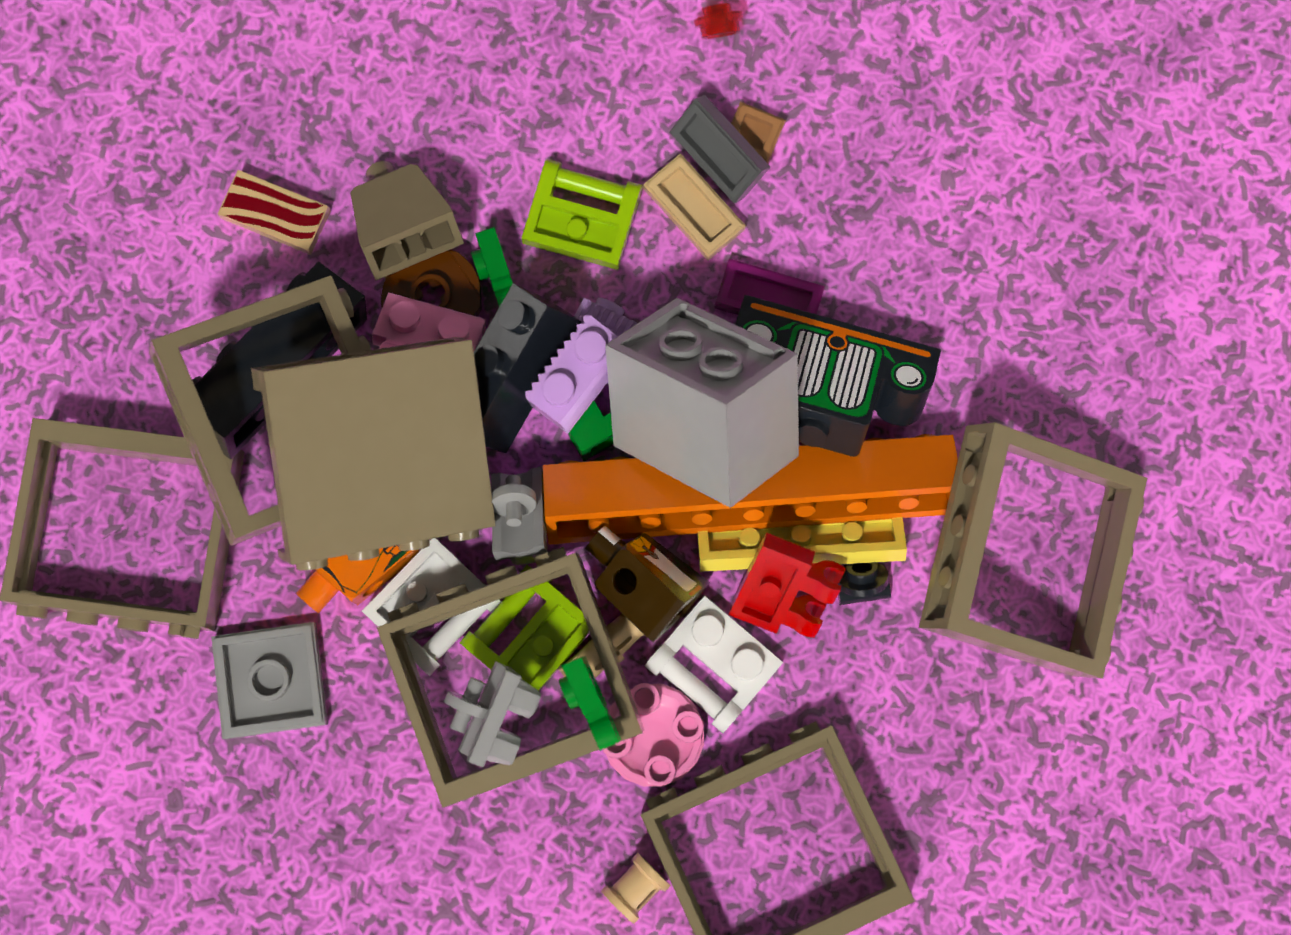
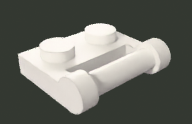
(419, 581)
(724, 650)

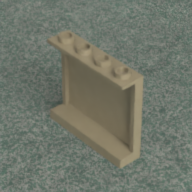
(376, 450)

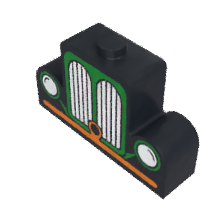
(845, 373)

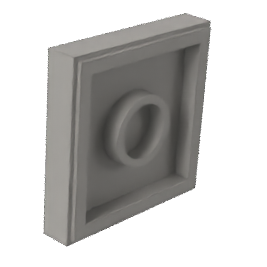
(269, 680)

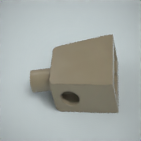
(401, 218)

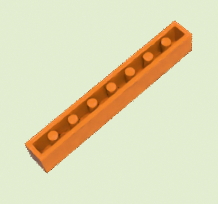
(816, 488)

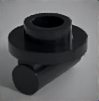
(864, 583)

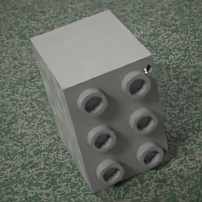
(704, 400)

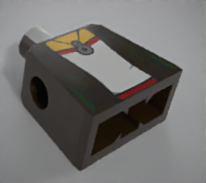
(645, 581)

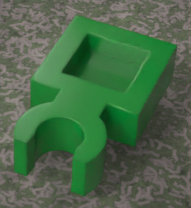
(491, 263)
(583, 691)

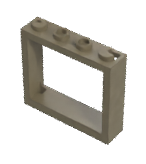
(189, 409)
(30, 516)
(966, 533)
(458, 601)
(758, 763)

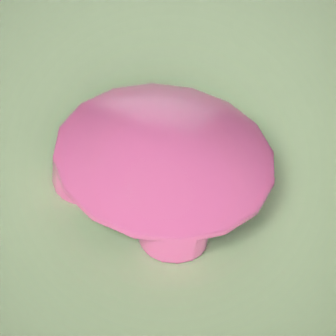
(669, 740)

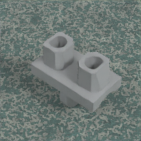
(518, 516)
(483, 736)

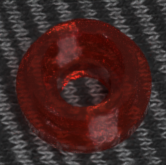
(718, 21)

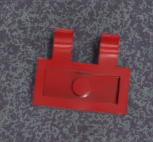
(773, 581)

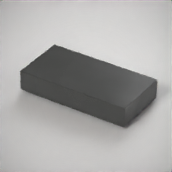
(719, 149)

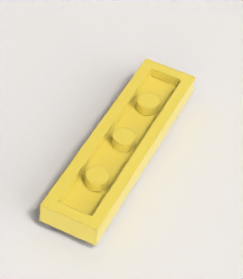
(834, 542)

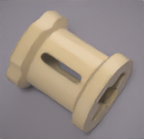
(635, 888)

